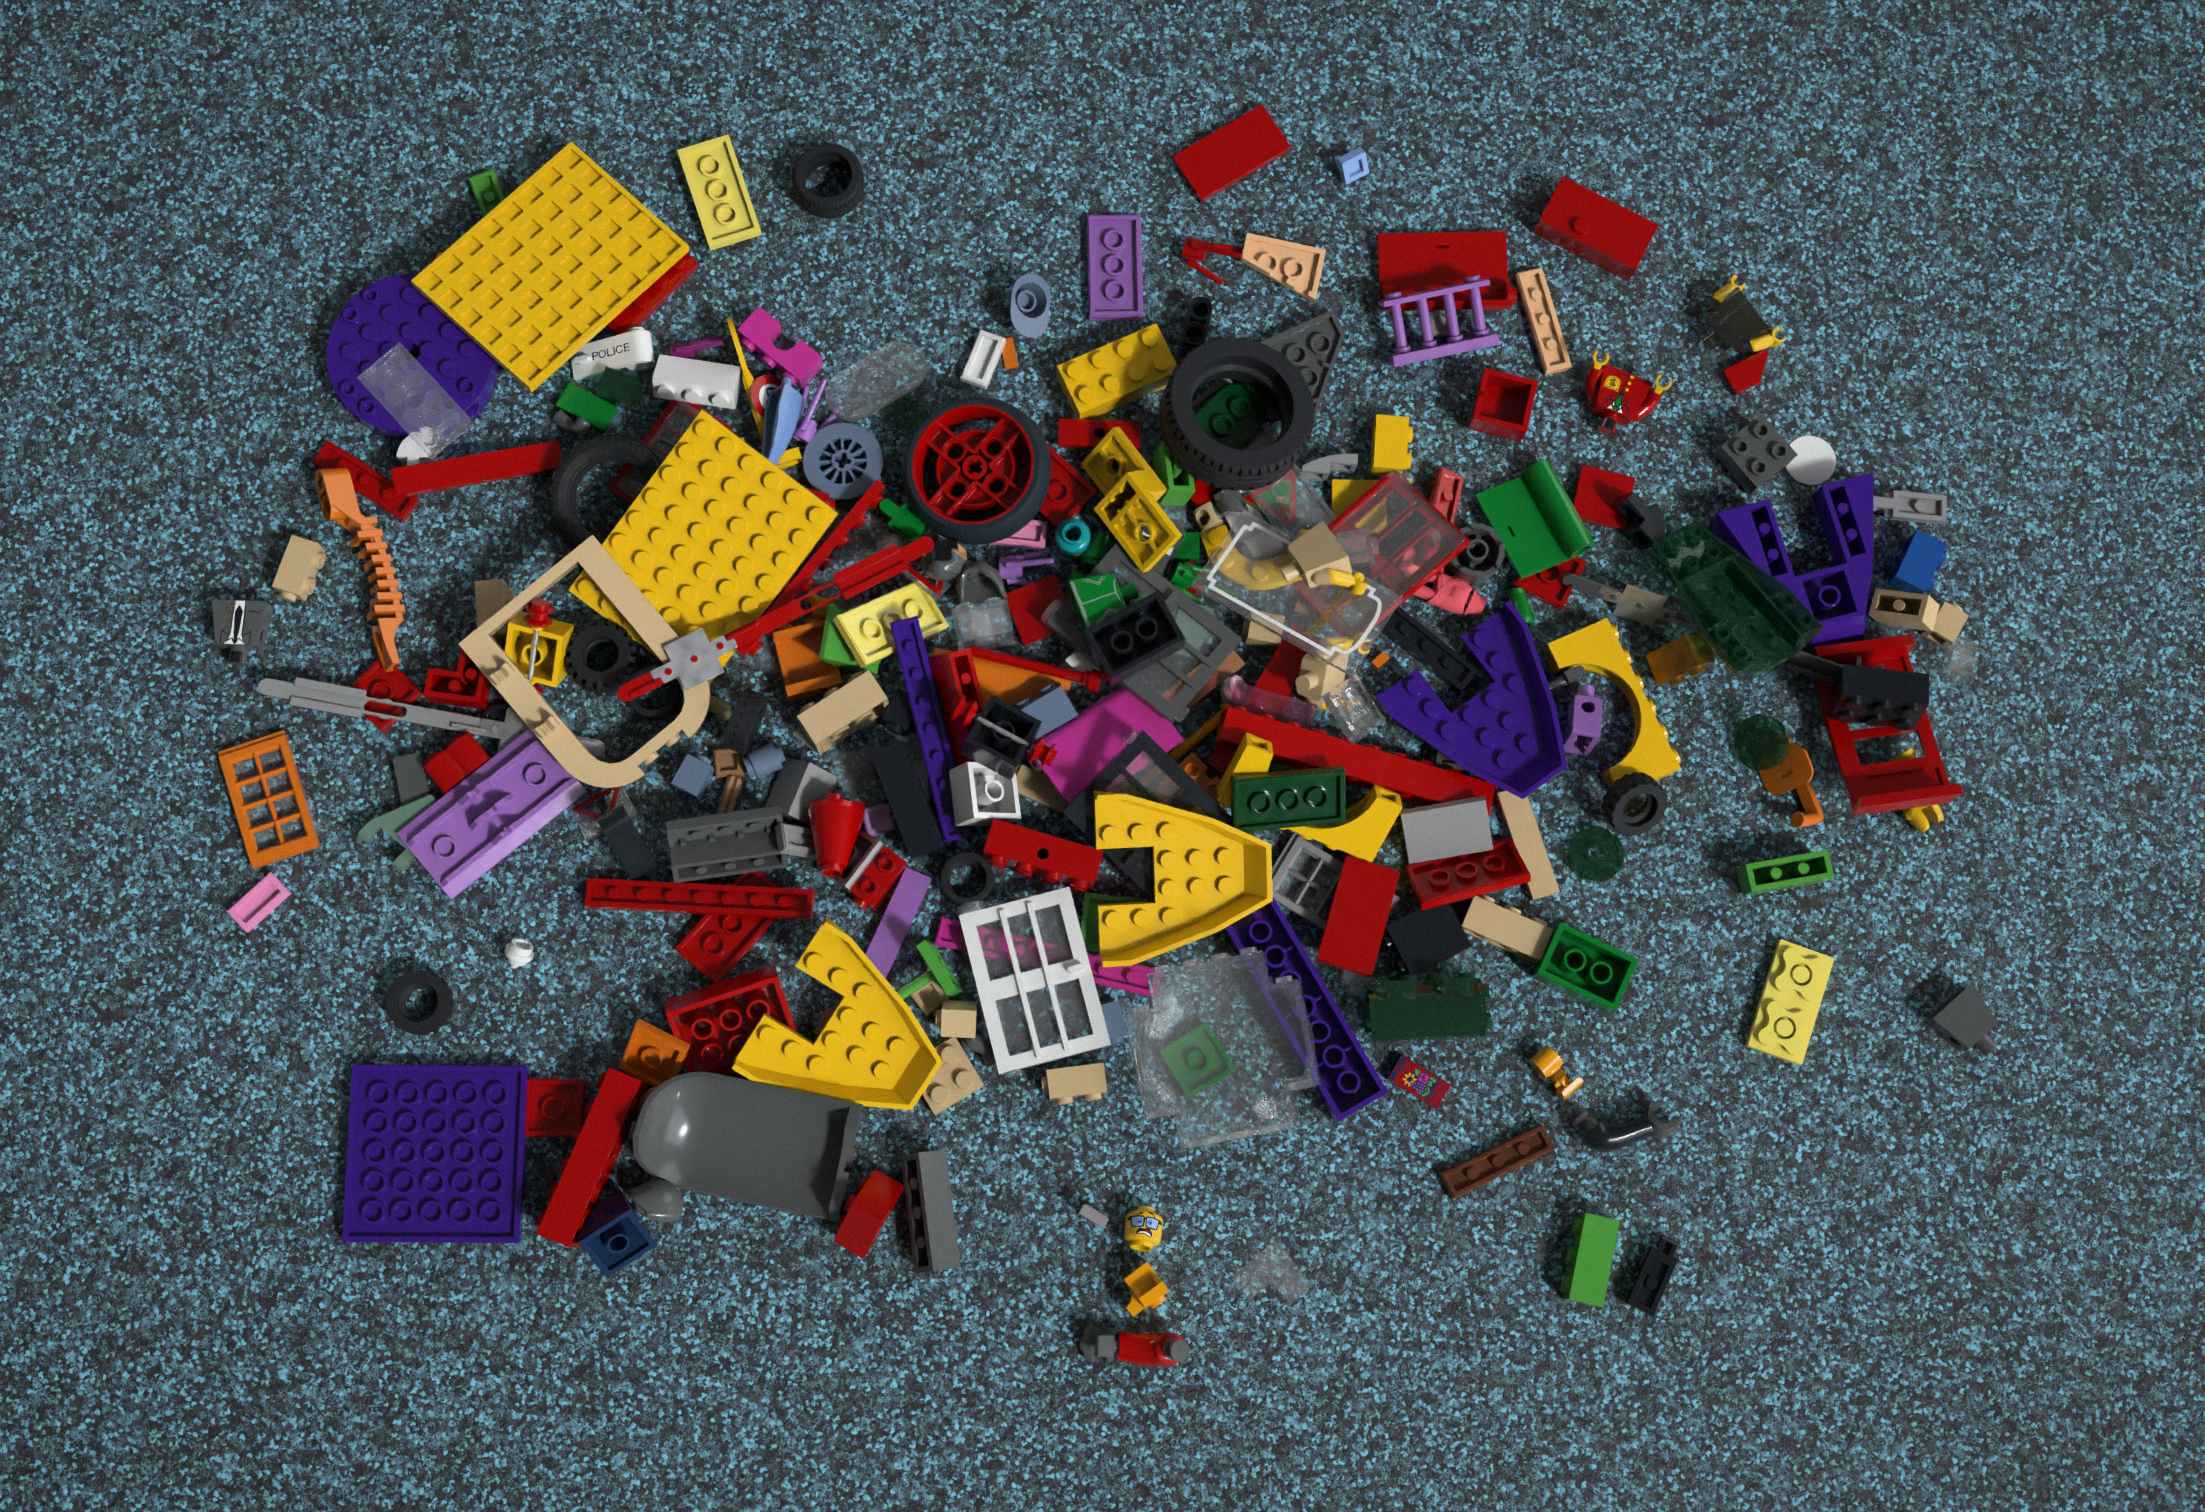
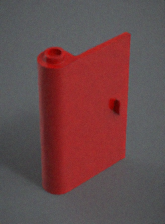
(1443, 259)

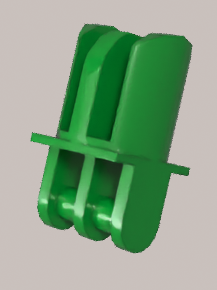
(902, 520)

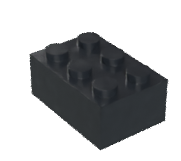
(1133, 638)
(1879, 696)

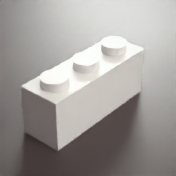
(697, 381)

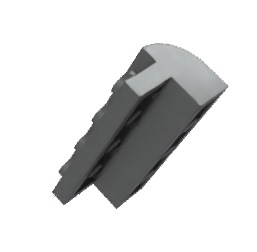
(725, 844)

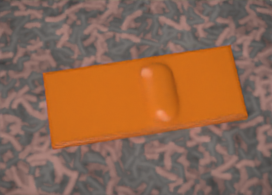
(1009, 354)

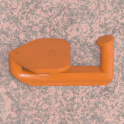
(1796, 773)

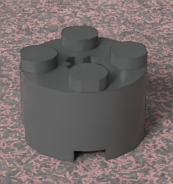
(1489, 552)

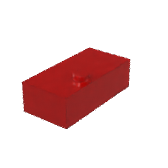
(1595, 228)

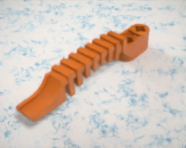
(341, 505)

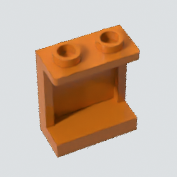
(800, 663)

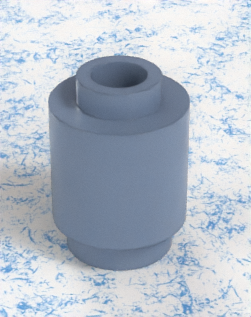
(764, 760)

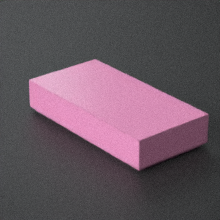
(1030, 537)
(259, 902)

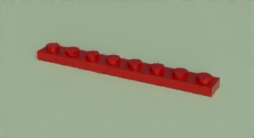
(821, 559)
(699, 898)

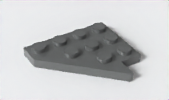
(1313, 351)

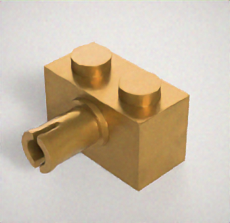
(1679, 659)

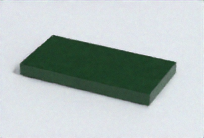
(1288, 799)

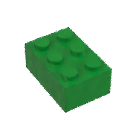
(1585, 968)

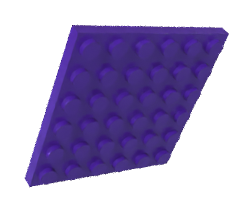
(435, 1154)

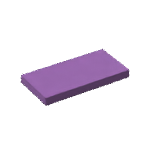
(1115, 267)

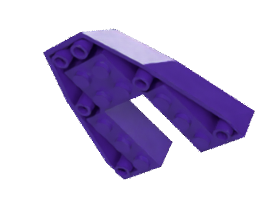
(1833, 595)

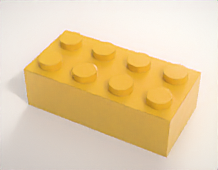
(1116, 373)

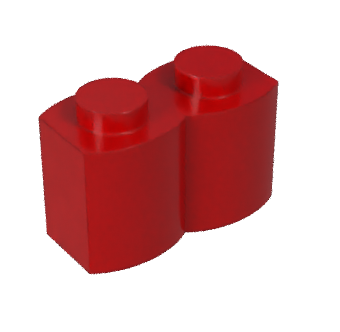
(456, 762)

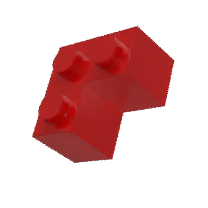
(462, 688)
(867, 1212)

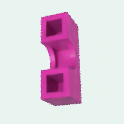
(797, 363)

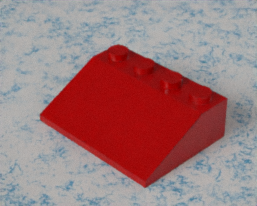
(723, 1017)

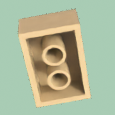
(843, 711)

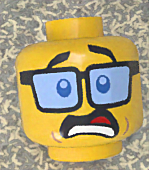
(1143, 1229)

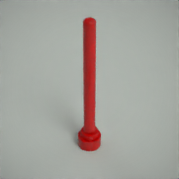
(1089, 679)

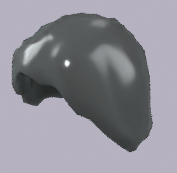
(979, 582)
(657, 1200)

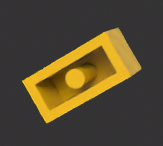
(1390, 444)

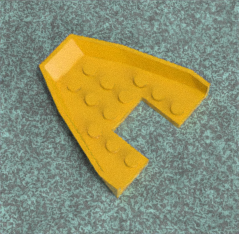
(1201, 877)
(867, 1049)

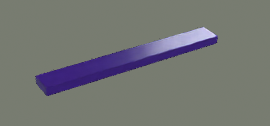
(928, 721)

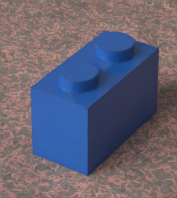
(1918, 563)

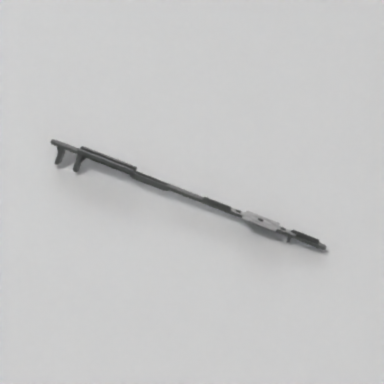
(1648, 606)

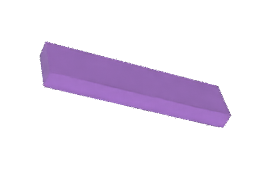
(897, 920)

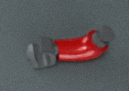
(1134, 1348)

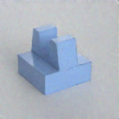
(1352, 165)

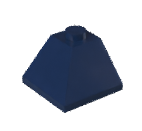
(615, 1234)

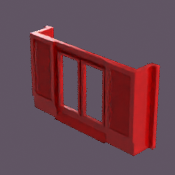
(1893, 783)

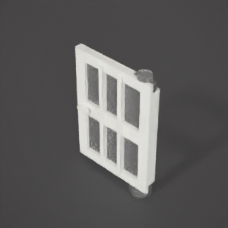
(1033, 980)

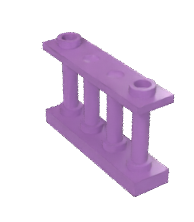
(1455, 342)

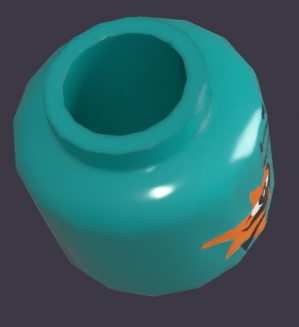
(1072, 530)

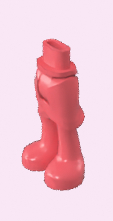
(1453, 595)

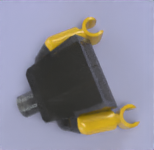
(1737, 322)

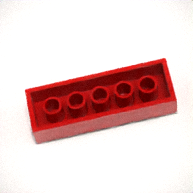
(592, 1157)

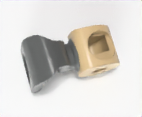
(1211, 514)

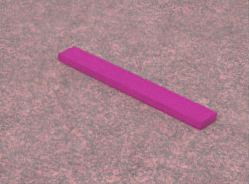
(1124, 978)

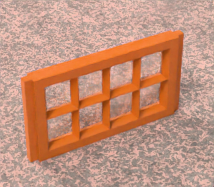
(268, 799)

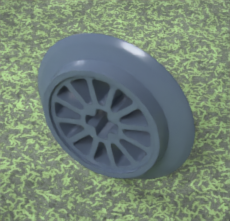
(842, 433)

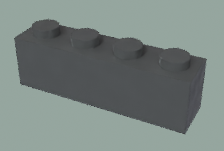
(930, 1211)

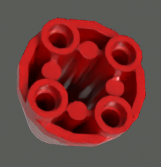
(834, 831)

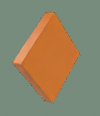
(653, 1054)

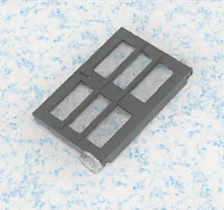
(1177, 678)

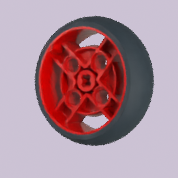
(1009, 432)

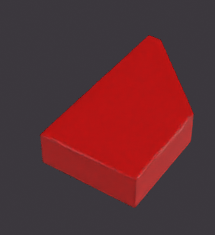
(1746, 373)

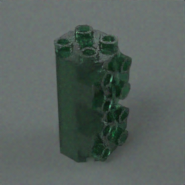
(1426, 1009)

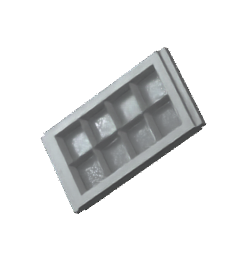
(1307, 880)

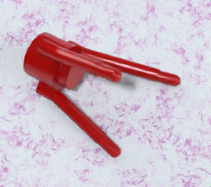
(1196, 250)

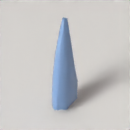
(781, 419)

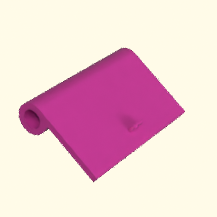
(1096, 738)

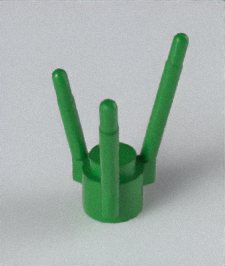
(1183, 577)

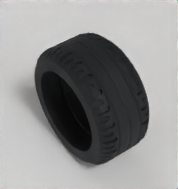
(828, 155)

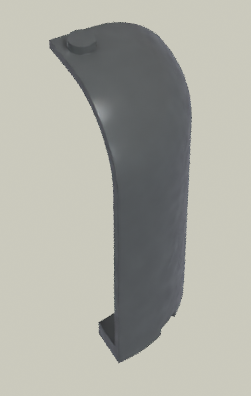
(749, 1142)

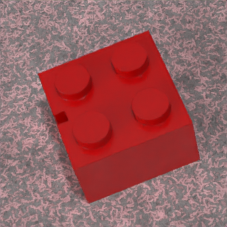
(1503, 405)

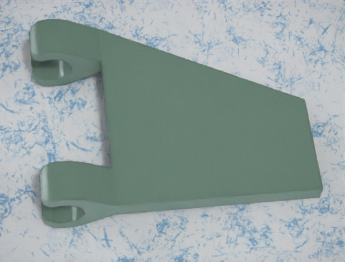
(393, 822)

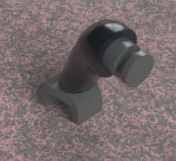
(1609, 1137)

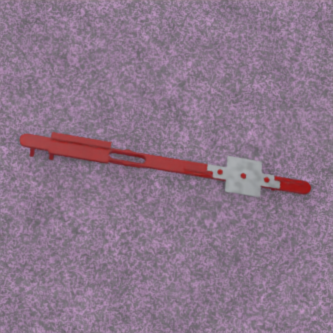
(696, 658)

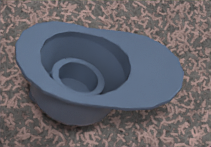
(1030, 305)

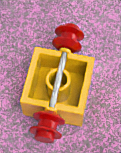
(539, 644)

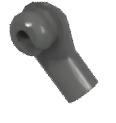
(571, 427)
(981, 1045)

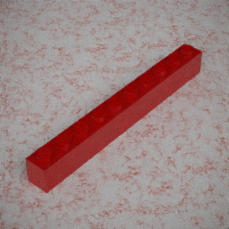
(1364, 765)

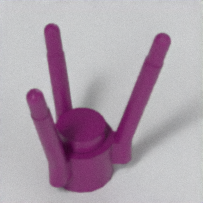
(688, 349)

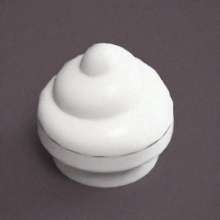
(518, 952)

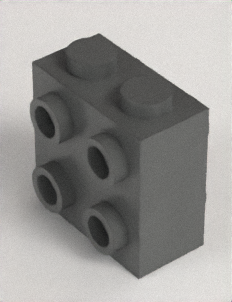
(1754, 453)

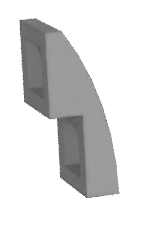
(1321, 467)

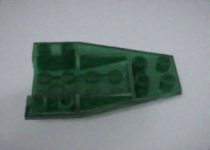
(1733, 602)

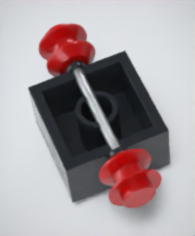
(1001, 736)

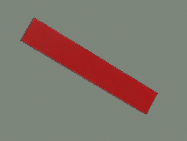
(476, 469)

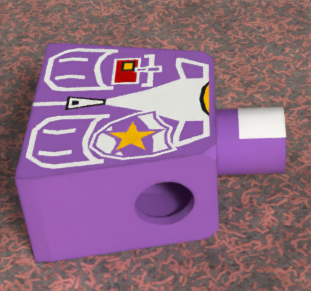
(1582, 722)

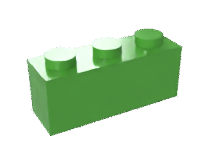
(1785, 873)
(1590, 1259)

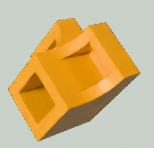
(1145, 1289)

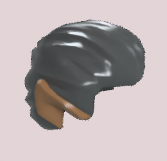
(944, 560)

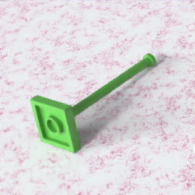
(936, 971)

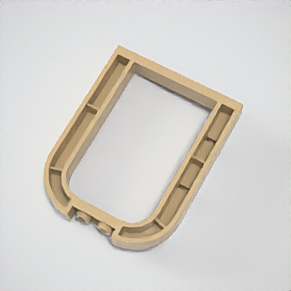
(538, 712)

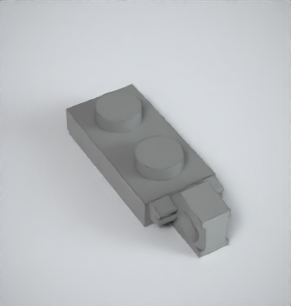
(1912, 507)

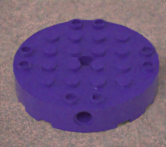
(396, 313)

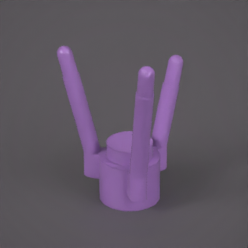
(806, 426)
(1013, 565)

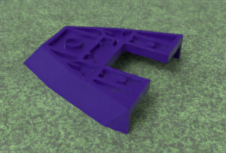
(1504, 731)

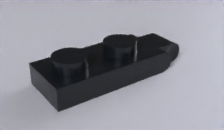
(1653, 1276)

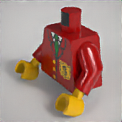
(1619, 395)

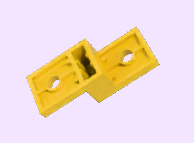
(1131, 499)

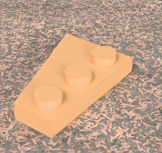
(1286, 262)

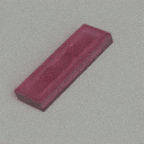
(1277, 705)

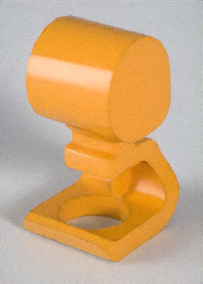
(1548, 1065)

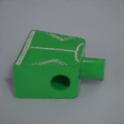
(1099, 597)

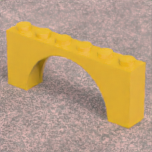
(1600, 652)
(1365, 822)

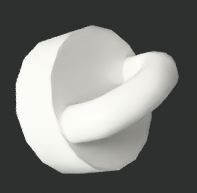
(1227, 687)

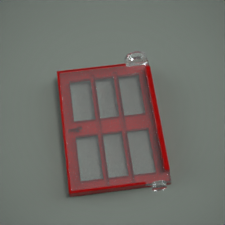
(1410, 532)

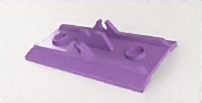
(490, 813)

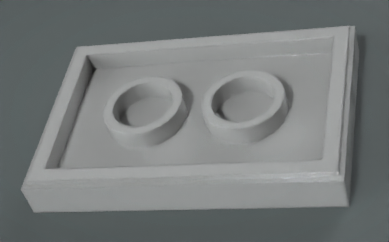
(1446, 829)

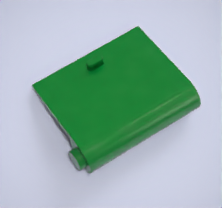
(1540, 520)

